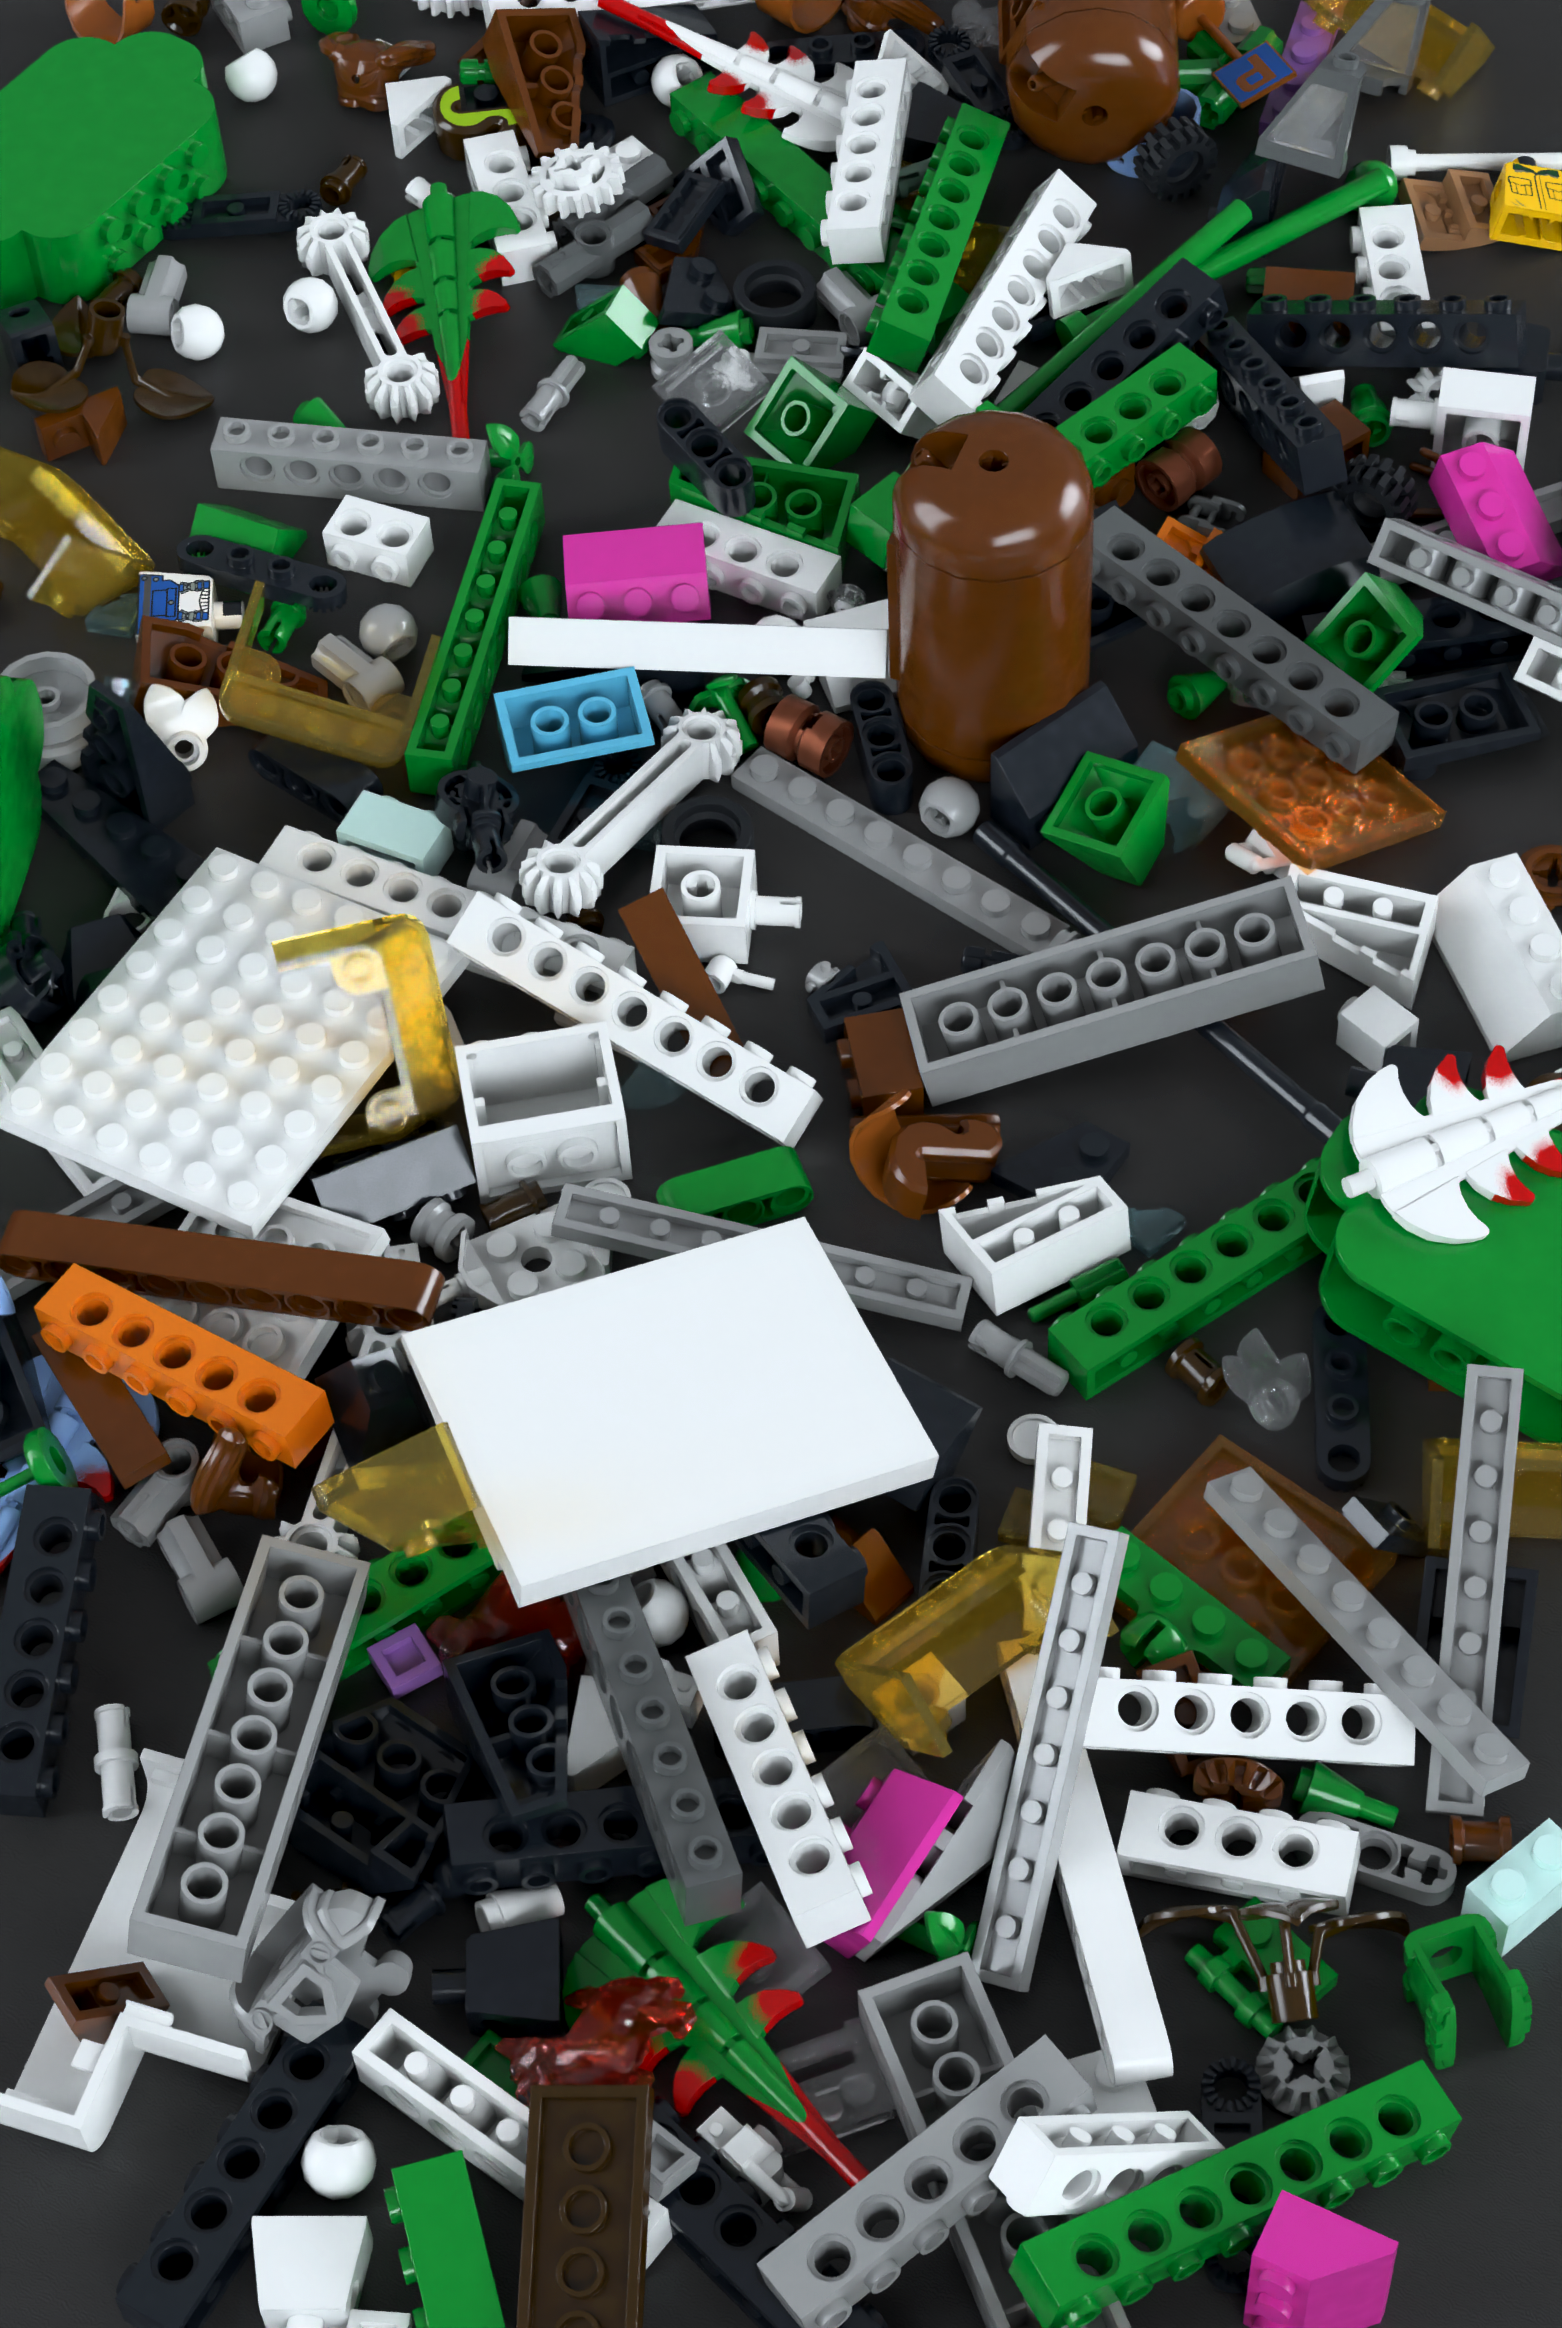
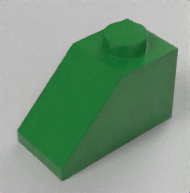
(609, 329)

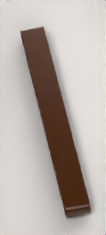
(225, 1270)

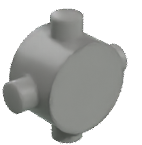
(820, 975)

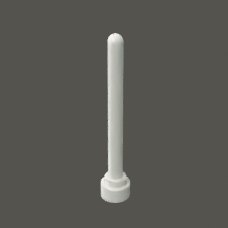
(1406, 161)

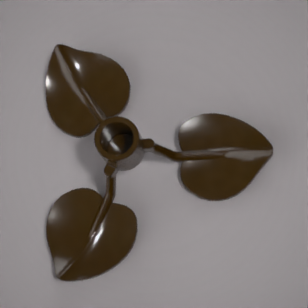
(99, 332)
(1289, 1985)

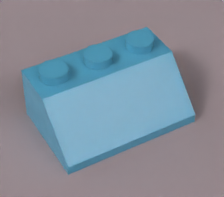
(572, 719)

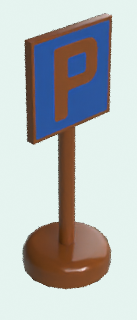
(1248, 74)

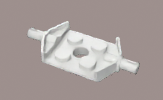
(495, 1262)

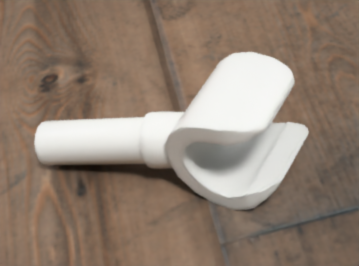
(723, 970)

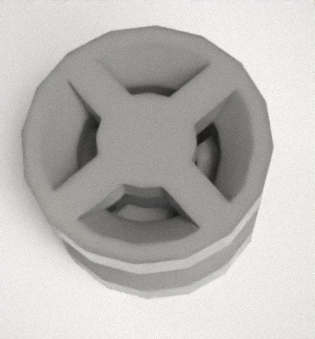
(668, 349)
(441, 1229)

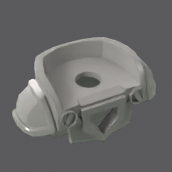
(315, 1956)

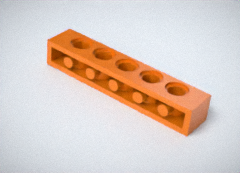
(184, 1365)

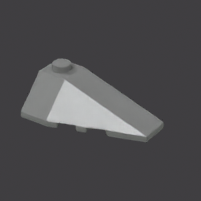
(961, 1849)

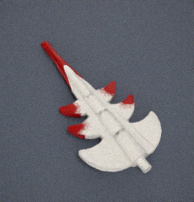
(779, 87)
(1420, 1159)

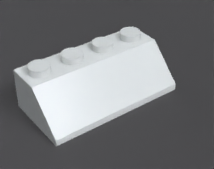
(1503, 955)

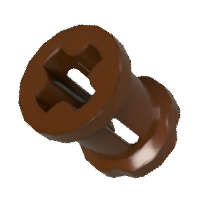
(1478, 1839)

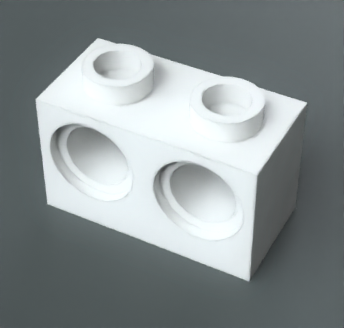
(378, 540)

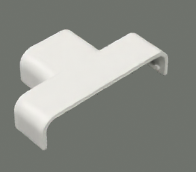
(77, 2087)

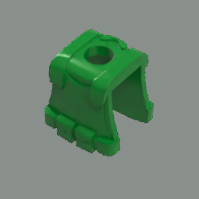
(1472, 1952)

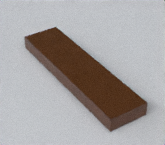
(675, 964)
(109, 1415)

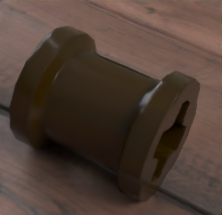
(1198, 1371)

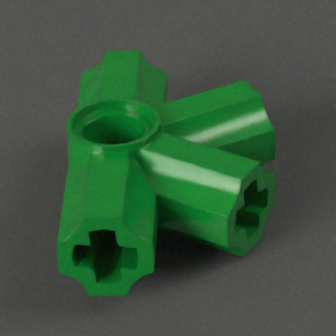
(1206, 58)

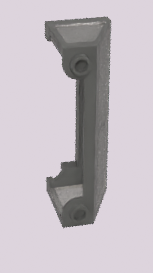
(1373, 54)

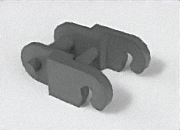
(1213, 509)

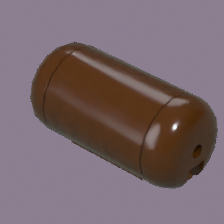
(1089, 73)
(988, 585)

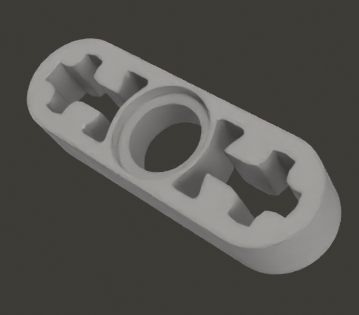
(1385, 1879)

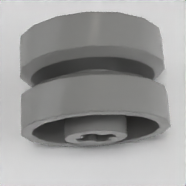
(63, 696)

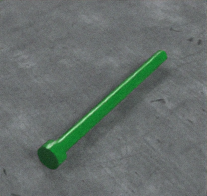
(1264, 238)
(1194, 250)

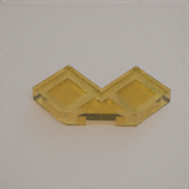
(1107, 1503)

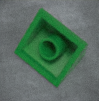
(247, 529)

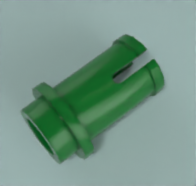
(281, 625)

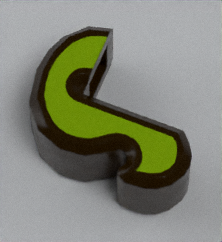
(454, 125)

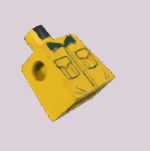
(1527, 205)

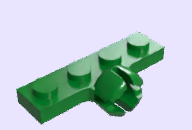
(1182, 1617)

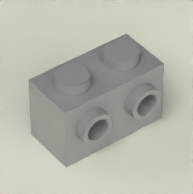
(255, 21)

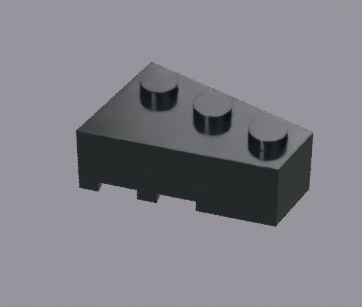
(623, 55)

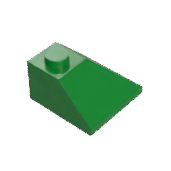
(809, 418)
(1369, 630)
(1112, 817)

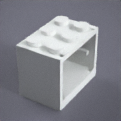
(544, 1110)

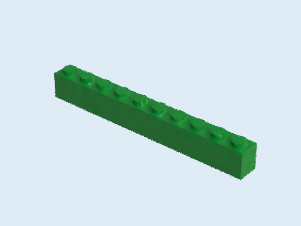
(785, 181)

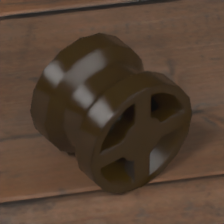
(184, 16)
(759, 700)

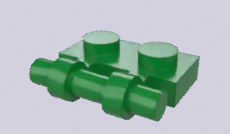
(1219, 1971)

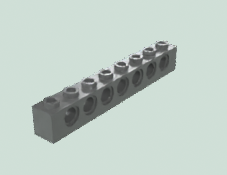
(1240, 643)
(657, 1750)

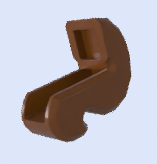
(936, 1153)

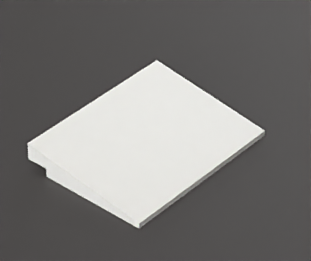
(667, 1409)

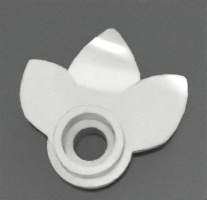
(182, 719)

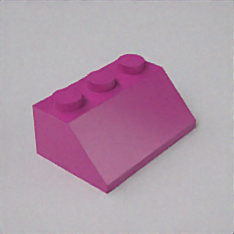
(1495, 509)
(638, 574)
(891, 1841)
(1317, 2270)

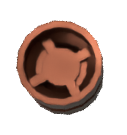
(1178, 469)
(809, 736)

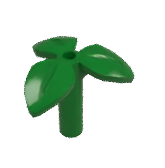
(507, 454)
(723, 695)
(941, 1935)

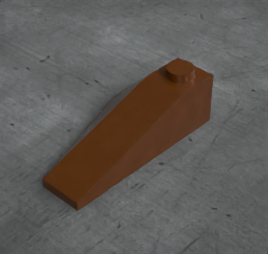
(539, 72)
(187, 662)

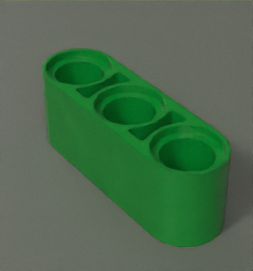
(743, 1189)

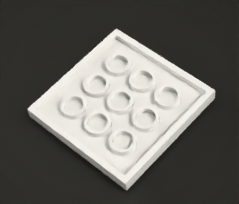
(280, 1338)

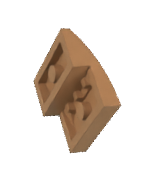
(1450, 212)

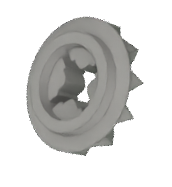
(1302, 2093)

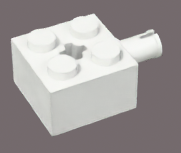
(1473, 410)
(719, 898)

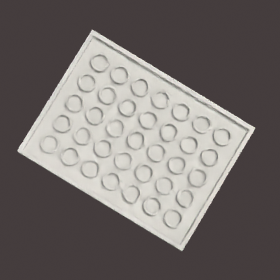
(206, 1062)

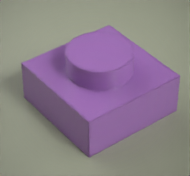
(404, 1661)

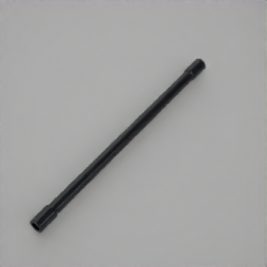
(1009, 854)

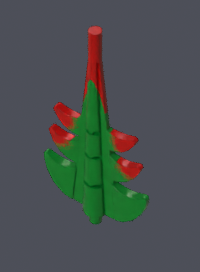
(448, 266)
(728, 2037)

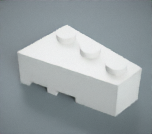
(1369, 929)
(1036, 1241)

